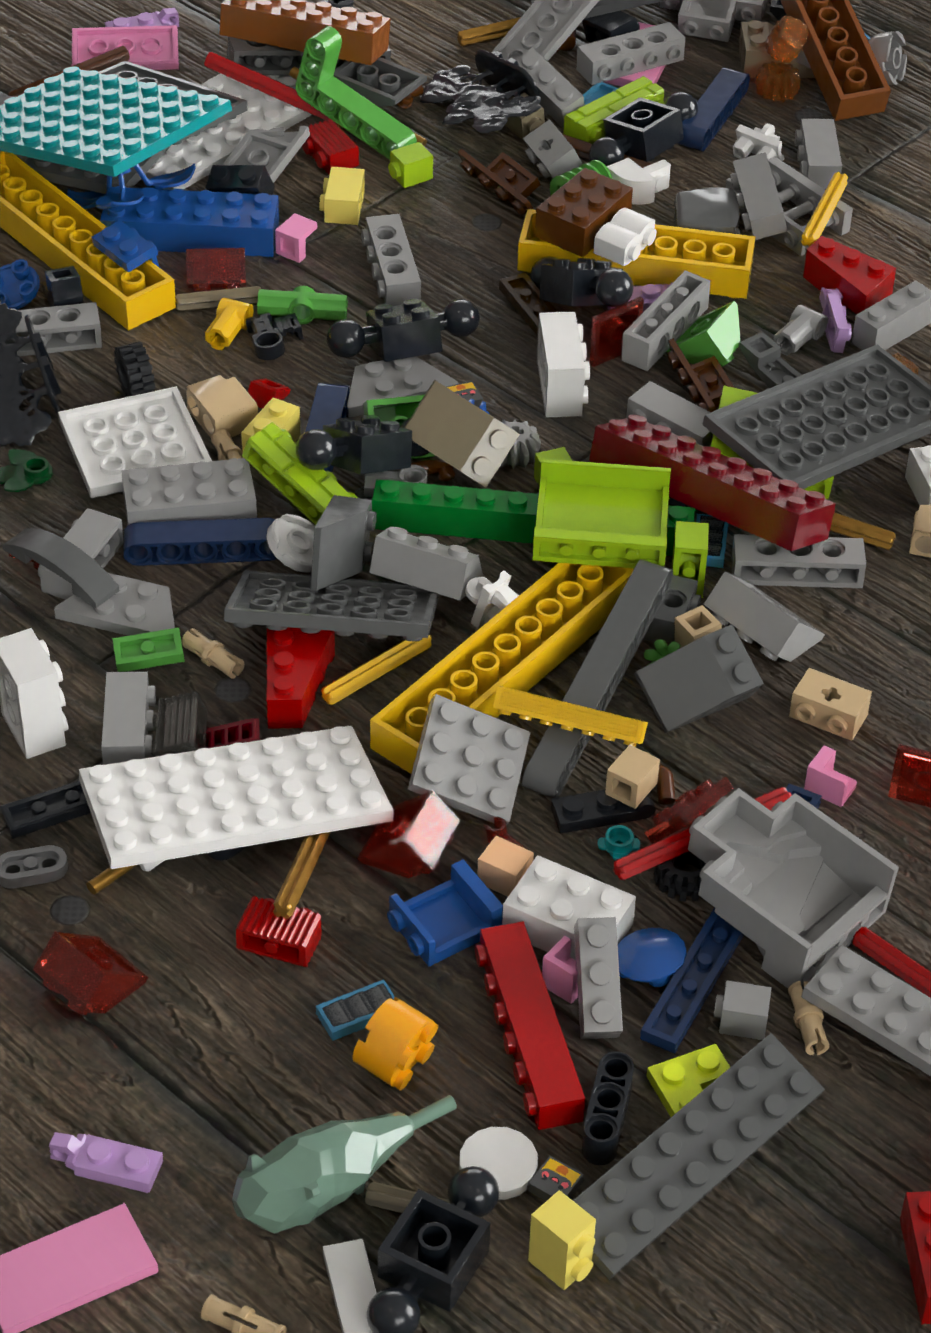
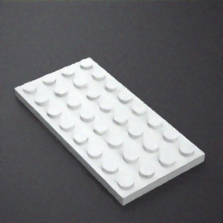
(217, 143)
(233, 796)

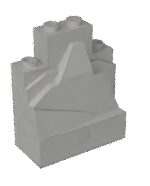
(714, 17)
(789, 880)

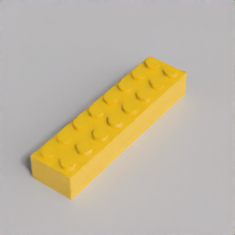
(716, 256)

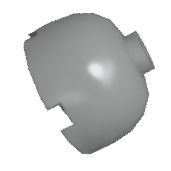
(889, 55)

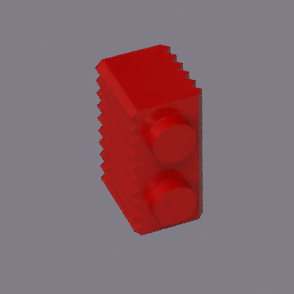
(331, 146)
(276, 937)

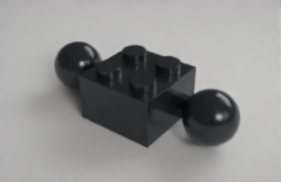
(644, 129)
(581, 282)
(403, 329)
(359, 446)
(433, 1251)

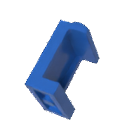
(446, 915)

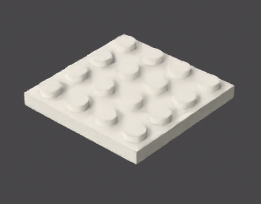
(130, 434)

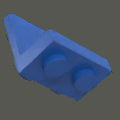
(125, 246)

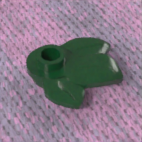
(24, 471)

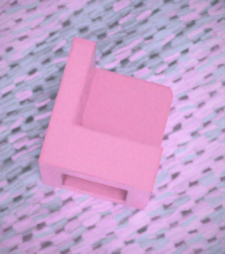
(292, 236)
(826, 781)
(560, 971)

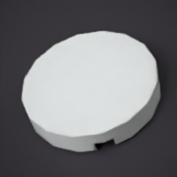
(292, 541)
(505, 1155)

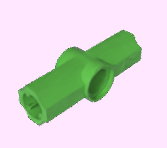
(304, 303)

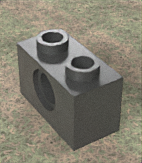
(679, 599)

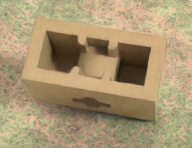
(830, 704)

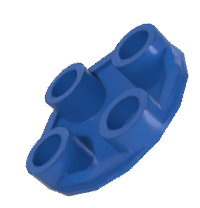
(18, 284)
(651, 956)

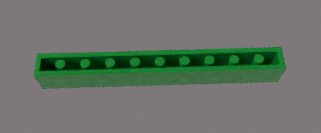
(472, 511)

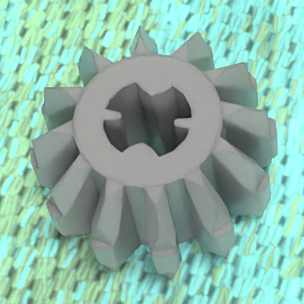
(525, 446)

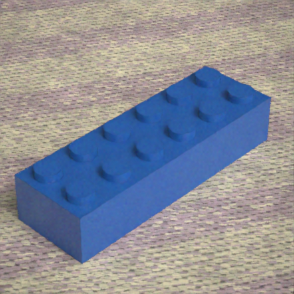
(201, 219)

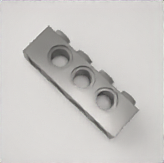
(630, 53)
(391, 259)
(665, 319)
(62, 328)
(822, 564)

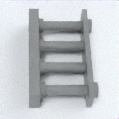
(806, 195)

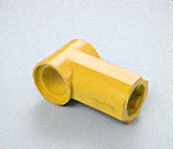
(229, 319)

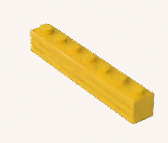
(570, 716)

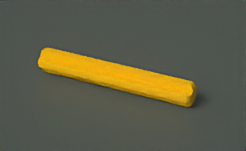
(824, 209)
(373, 669)

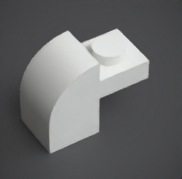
(644, 180)

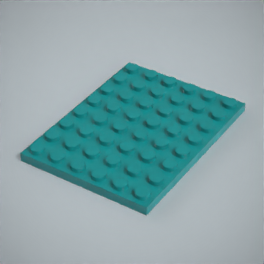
(102, 120)

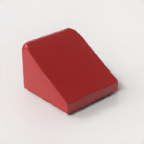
(264, 390)

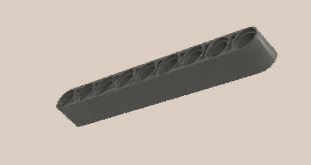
(599, 675)

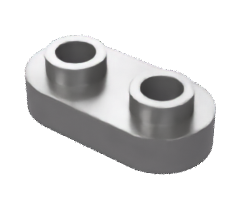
(32, 866)

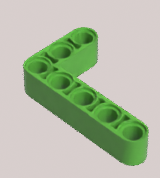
(340, 102)

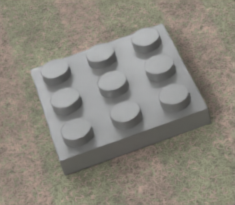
(469, 759)

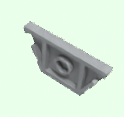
(268, 148)
(392, 380)
(132, 611)

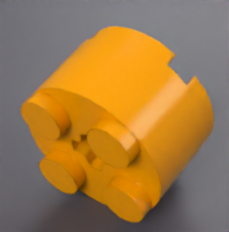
(395, 1042)

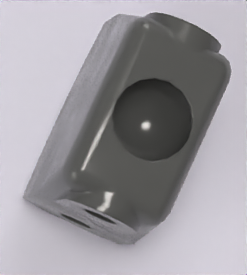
(707, 210)

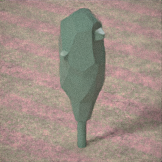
(323, 1166)

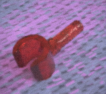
(500, 831)

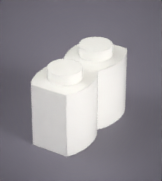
(624, 236)

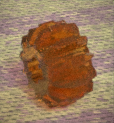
(787, 39)
(778, 81)

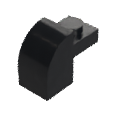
(63, 287)

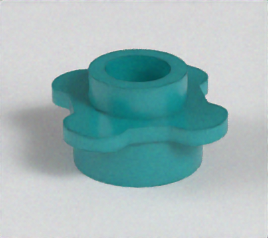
(619, 841)

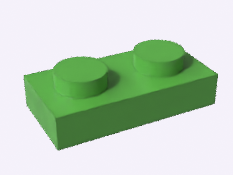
(148, 650)

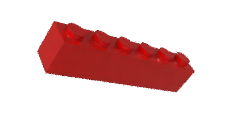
(530, 1026)

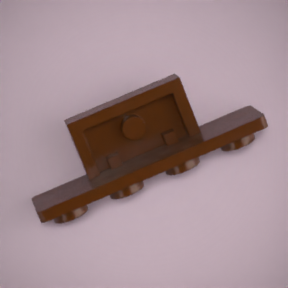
(506, 178)
(703, 379)

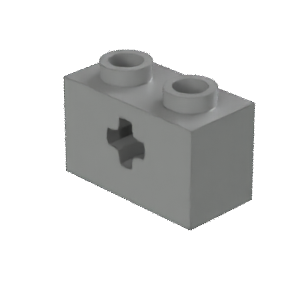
(551, 151)

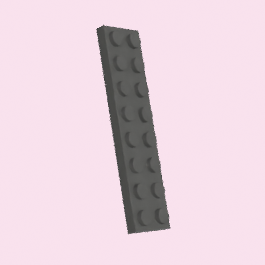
(695, 1152)

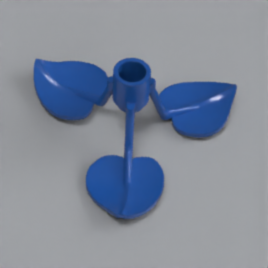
(124, 198)

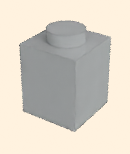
(743, 1010)

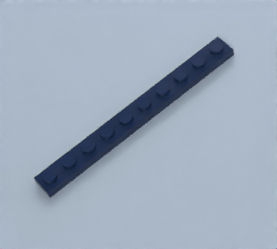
(699, 973)

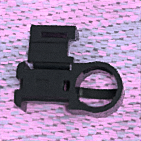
(269, 334)

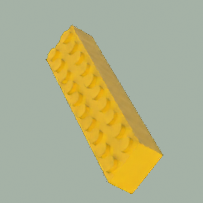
(61, 237)
(507, 651)

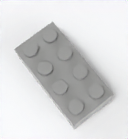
(190, 492)

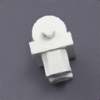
(757, 142)
(489, 597)

